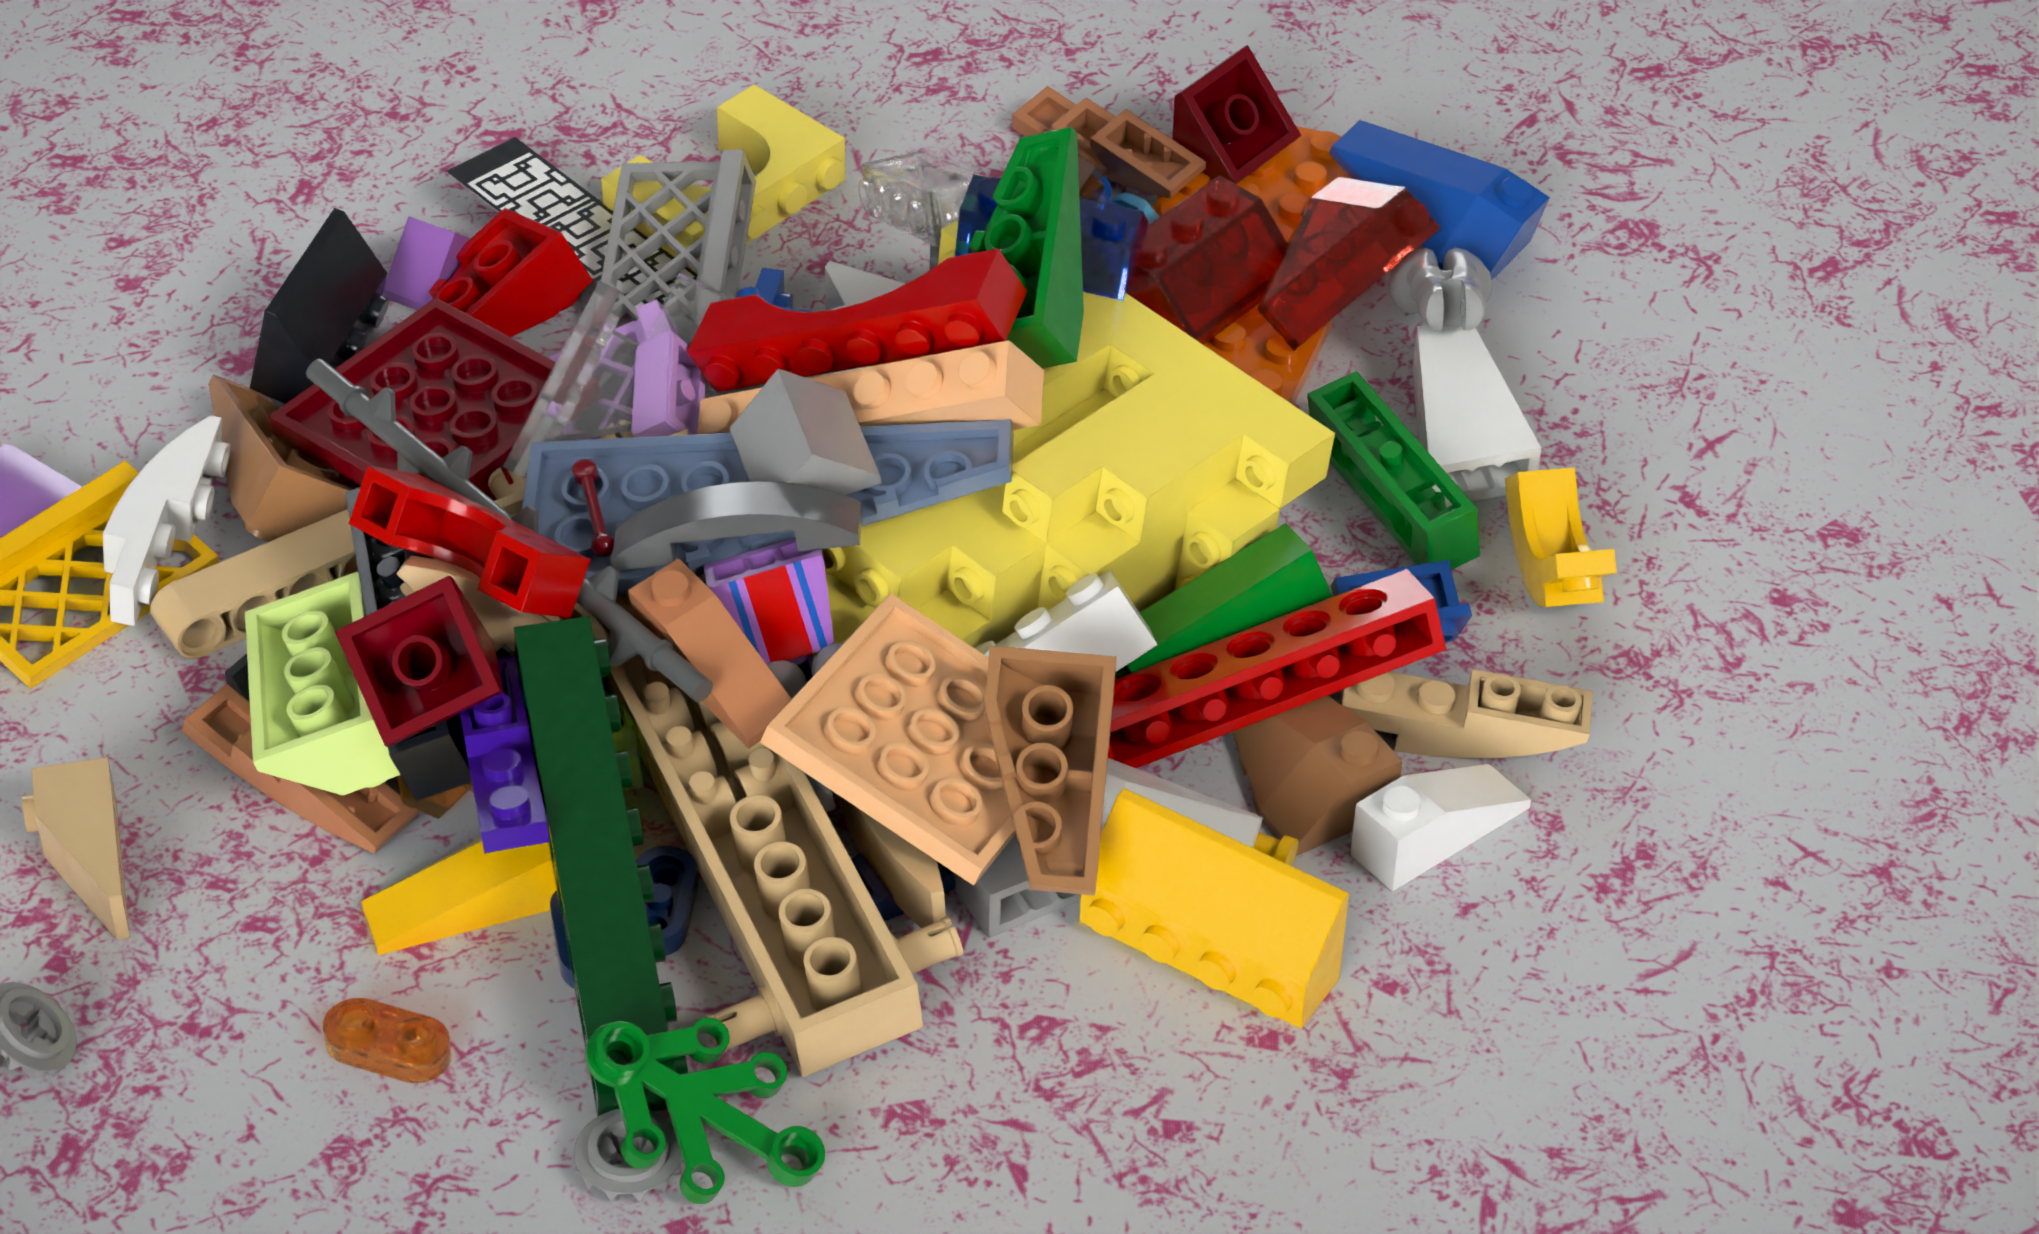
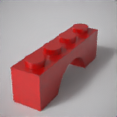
(507, 557)

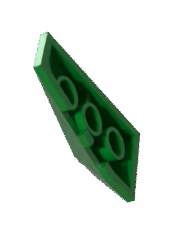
(1041, 240)

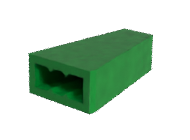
(1241, 592)

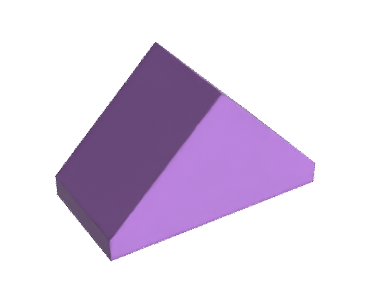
(420, 260)

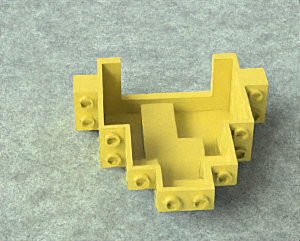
(1141, 467)

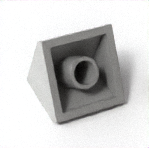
(804, 436)

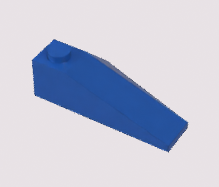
(1470, 199)

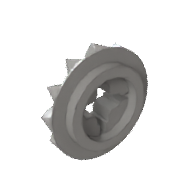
(49, 1033)
(597, 1157)

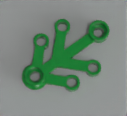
(695, 1100)

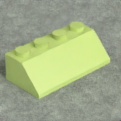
(304, 696)

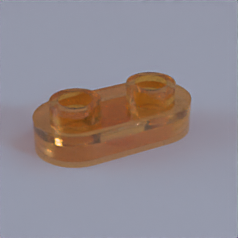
(378, 1038)

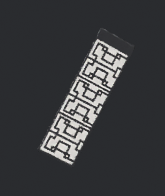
(531, 186)

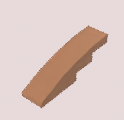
(1124, 143)
(360, 817)

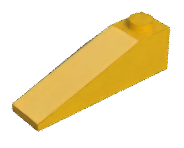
(461, 895)

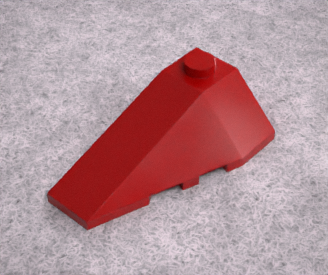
(514, 275)

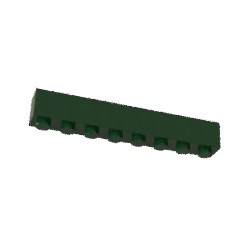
(593, 838)

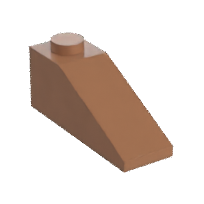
(703, 632)

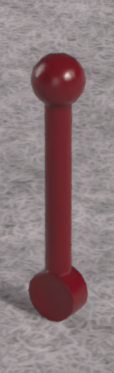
(586, 473)

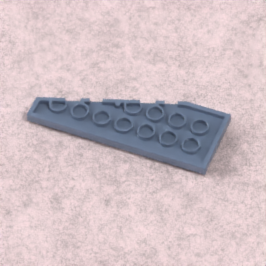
(915, 464)

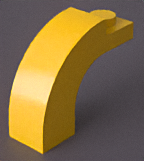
(1551, 539)

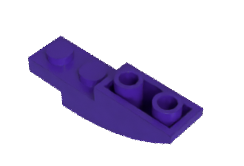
(504, 768)

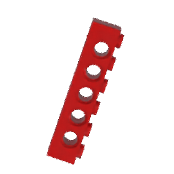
(1272, 668)

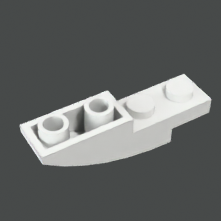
(156, 509)

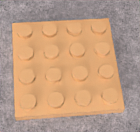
(905, 737)

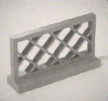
(725, 226)

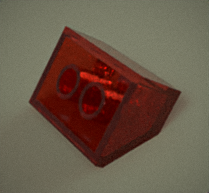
(1208, 259)

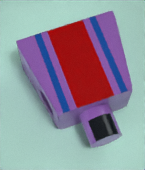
(777, 600)

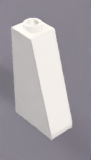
(1469, 413)

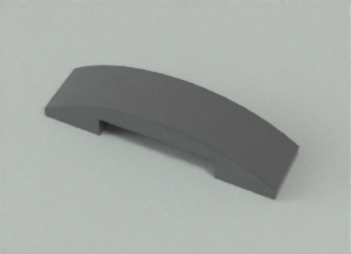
(737, 509)

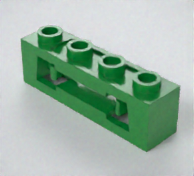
(1395, 474)

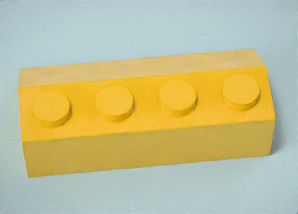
(1217, 909)

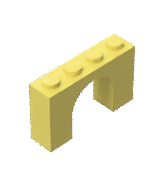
(786, 148)

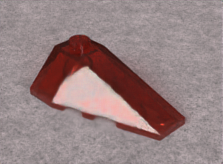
(1340, 251)

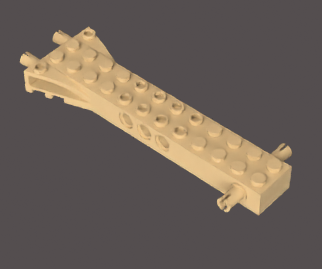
(774, 869)

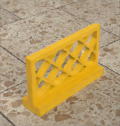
(47, 548)

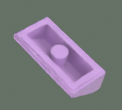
(666, 388)

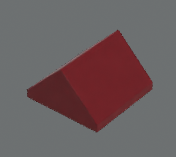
(1232, 118)
(421, 660)

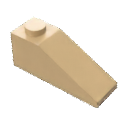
(80, 834)

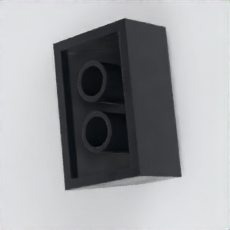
(320, 310)

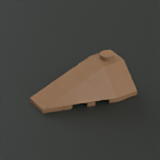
(267, 478)
(1052, 748)
(1313, 770)

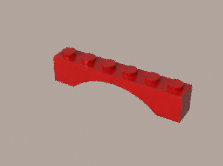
(947, 309)

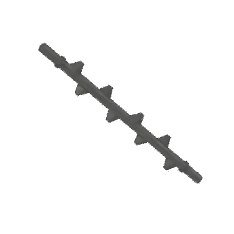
(597, 593)

